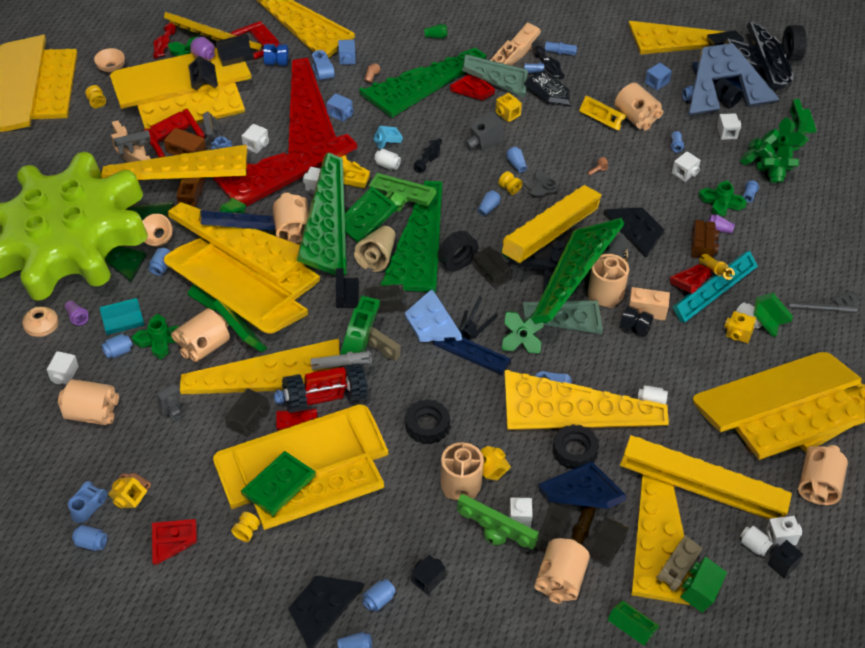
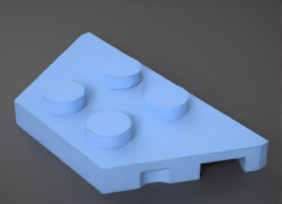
(431, 320)

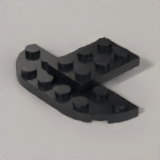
(766, 56)
(547, 257)

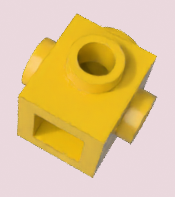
(508, 107)
(740, 326)
(494, 463)
(127, 492)

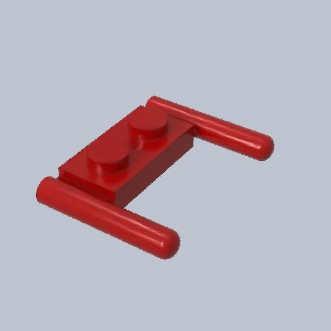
(260, 34)
(162, 129)

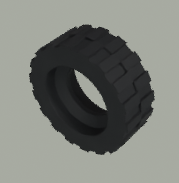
(794, 42)
(451, 245)
(429, 407)
(575, 432)

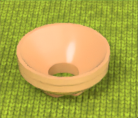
(107, 57)
(153, 223)
(40, 326)

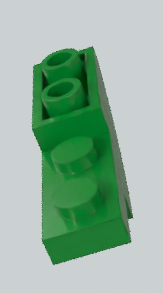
(360, 325)

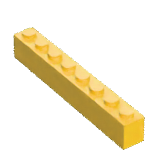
(550, 223)
(705, 479)

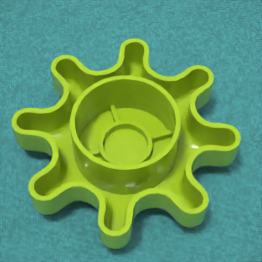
(68, 224)

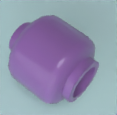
(202, 47)

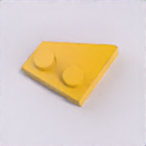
(354, 174)

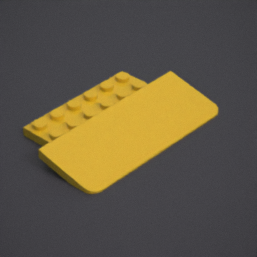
(34, 82)
(165, 89)
(240, 287)
(785, 404)
(333, 445)

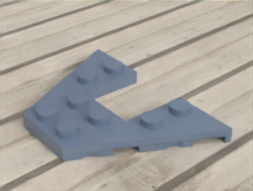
(726, 62)

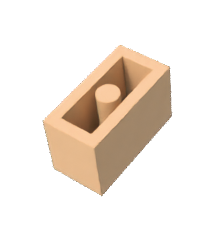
(650, 301)

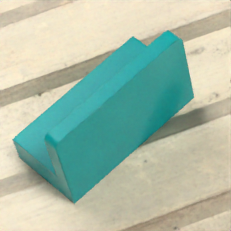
(121, 316)

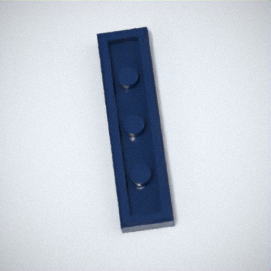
(236, 220)
(475, 353)

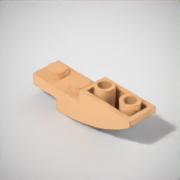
(518, 47)
(138, 152)

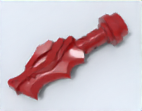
(162, 41)

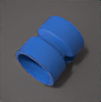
(276, 54)

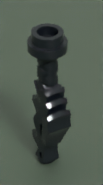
(550, 63)
(430, 154)

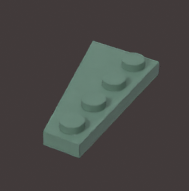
(498, 74)
(573, 315)

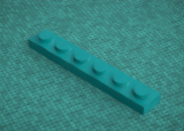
(714, 287)

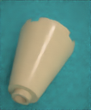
(375, 249)

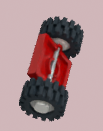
(324, 387)

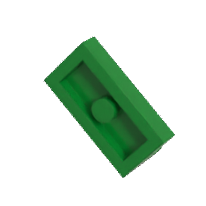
(802, 118)
(771, 312)

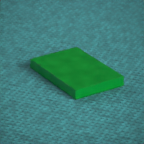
(368, 214)
(239, 326)
(278, 483)

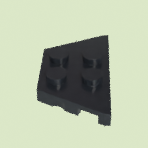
(638, 227)
(321, 606)

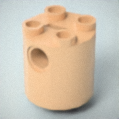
(638, 106)
(290, 217)
(608, 280)
(201, 335)
(88, 402)
(461, 470)
(823, 475)
(562, 570)

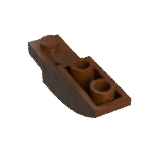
(190, 190)

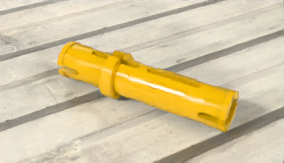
(718, 267)

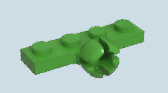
(402, 191)
(495, 524)

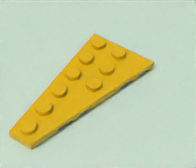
(205, 30)
(668, 38)

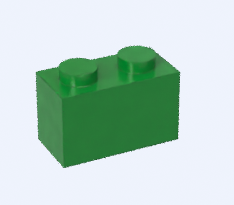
(703, 584)

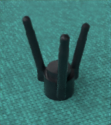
(468, 327)

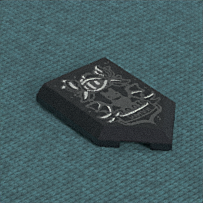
(548, 88)

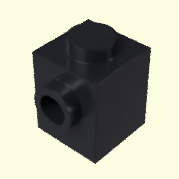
(784, 558)
(428, 573)

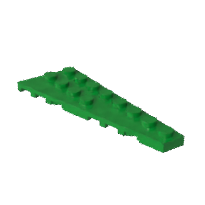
(416, 84)
(324, 233)
(416, 252)
(577, 259)

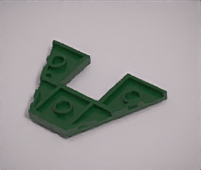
(128, 260)

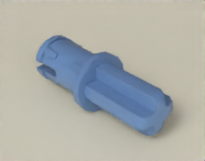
(560, 48)

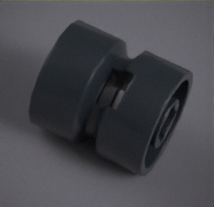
(728, 93)
(636, 321)

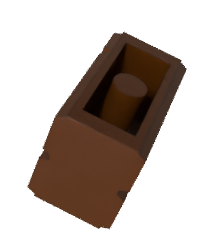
(703, 239)

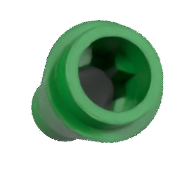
(438, 31)

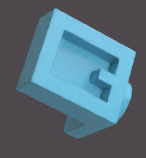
(387, 134)

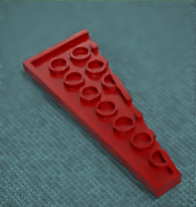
(307, 109)
(280, 170)

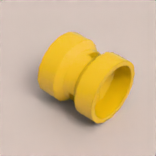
(95, 96)
(509, 182)
(244, 528)

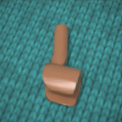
(602, 165)

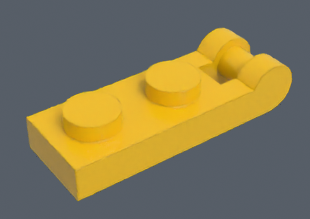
(602, 112)

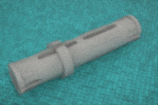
(341, 360)

